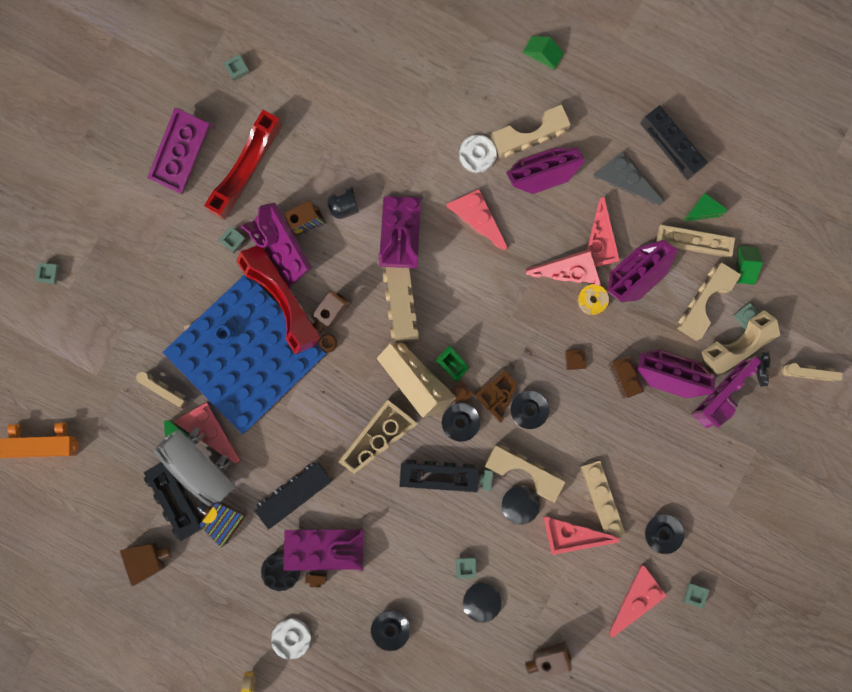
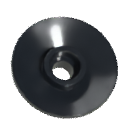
(539, 407)
(471, 422)
(674, 534)
(386, 640)

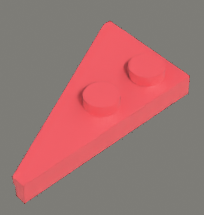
(475, 212)
(602, 239)
(575, 267)
(214, 435)
(568, 537)
(642, 596)

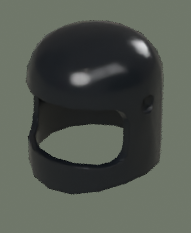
(343, 205)

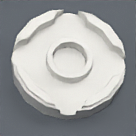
(477, 153)
(291, 638)

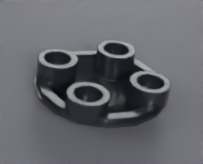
(762, 373)
(520, 505)
(274, 574)
(482, 602)

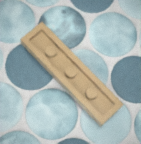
(696, 241)
(603, 499)

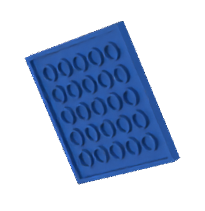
(251, 369)

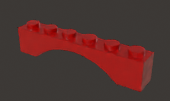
(228, 191)
(258, 267)

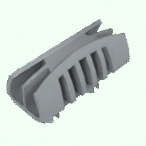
(193, 467)

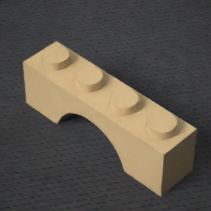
(510, 141)
(695, 321)
(759, 332)
(546, 484)

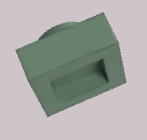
(236, 67)
(232, 239)
(47, 273)
(745, 315)
(485, 480)
(466, 568)
(695, 595)

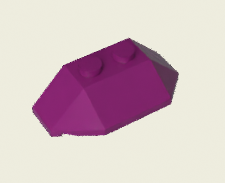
(545, 169)
(641, 271)
(675, 374)

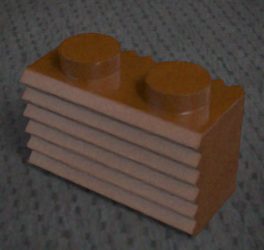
(626, 377)

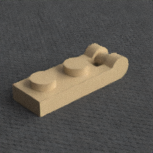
(810, 372)
(162, 389)

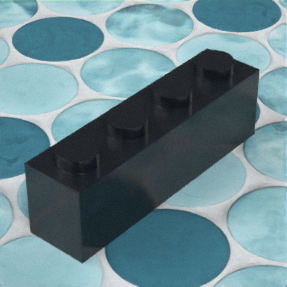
(293, 495)

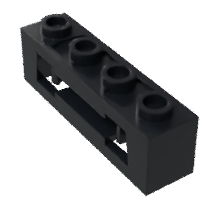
(673, 142)
(471, 477)
(180, 530)

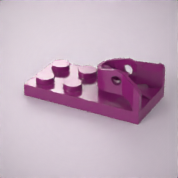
(179, 150)
(400, 232)
(279, 243)
(720, 406)
(323, 549)

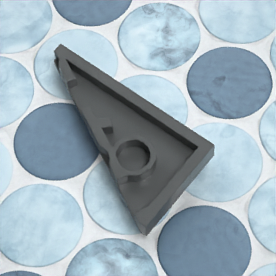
(623, 174)

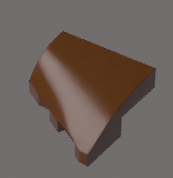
(496, 393)

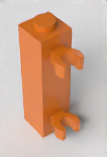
(38, 446)

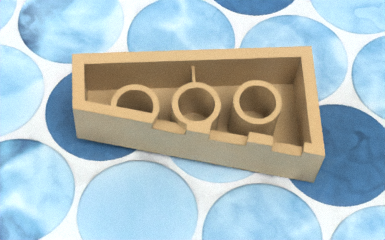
(402, 304)
(415, 380)
(377, 435)

